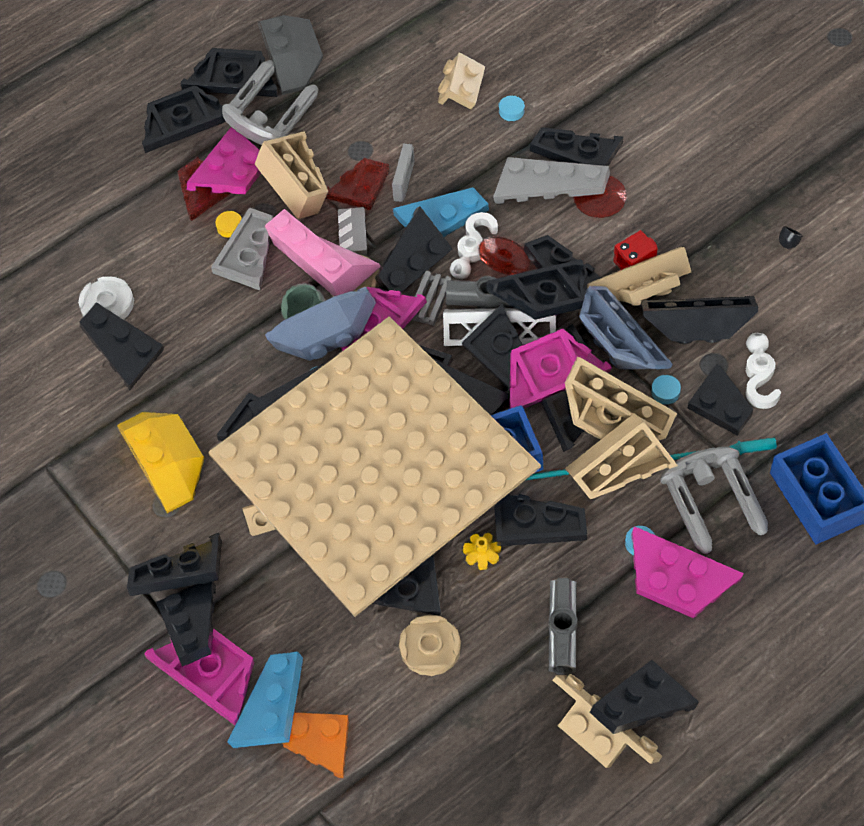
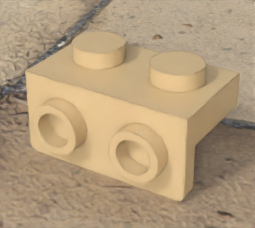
(461, 81)

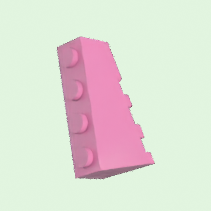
(324, 261)

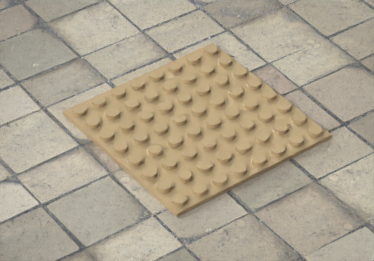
(373, 464)

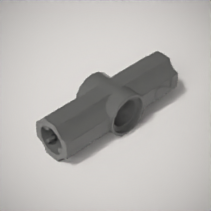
(472, 294)
(562, 642)

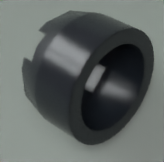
(789, 237)

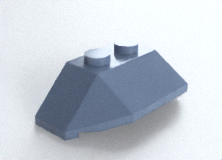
(324, 326)
(619, 333)

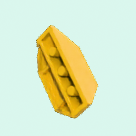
(165, 456)

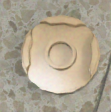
(430, 645)

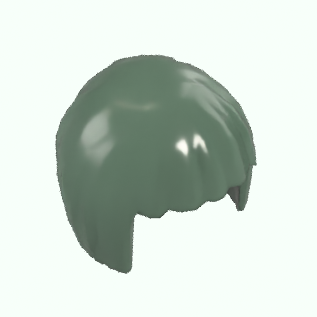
(300, 298)

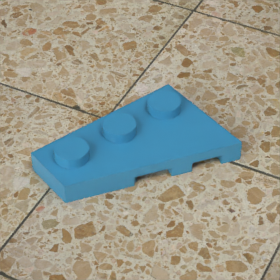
(446, 211)
(271, 705)

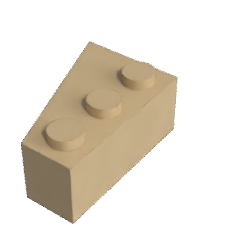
(292, 173)
(620, 458)

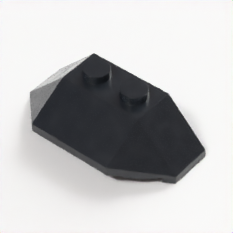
(700, 317)

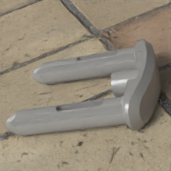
(253, 127)
(699, 464)

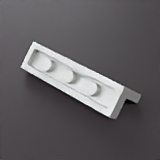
(477, 316)

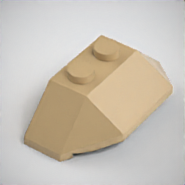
(603, 402)

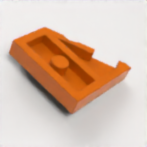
(320, 739)

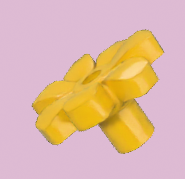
(481, 551)

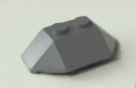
(292, 49)

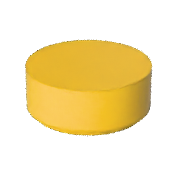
(227, 223)

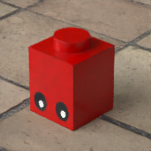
(634, 250)

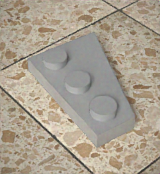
(246, 251)

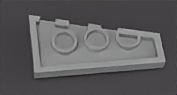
(535, 178)

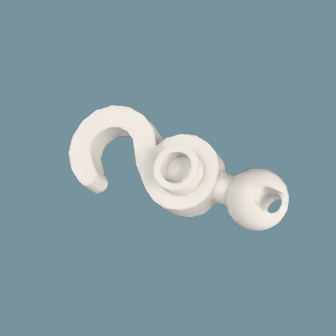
(470, 243)
(760, 370)

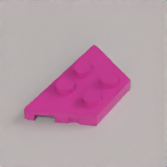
(228, 166)
(392, 304)
(543, 367)
(678, 575)
(215, 679)

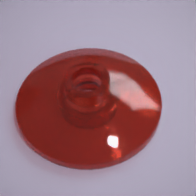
(603, 204)
(503, 255)

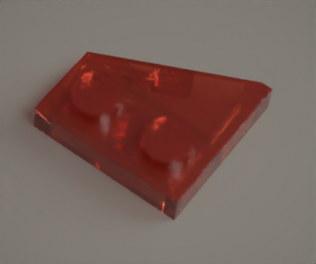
(360, 185)
(200, 199)

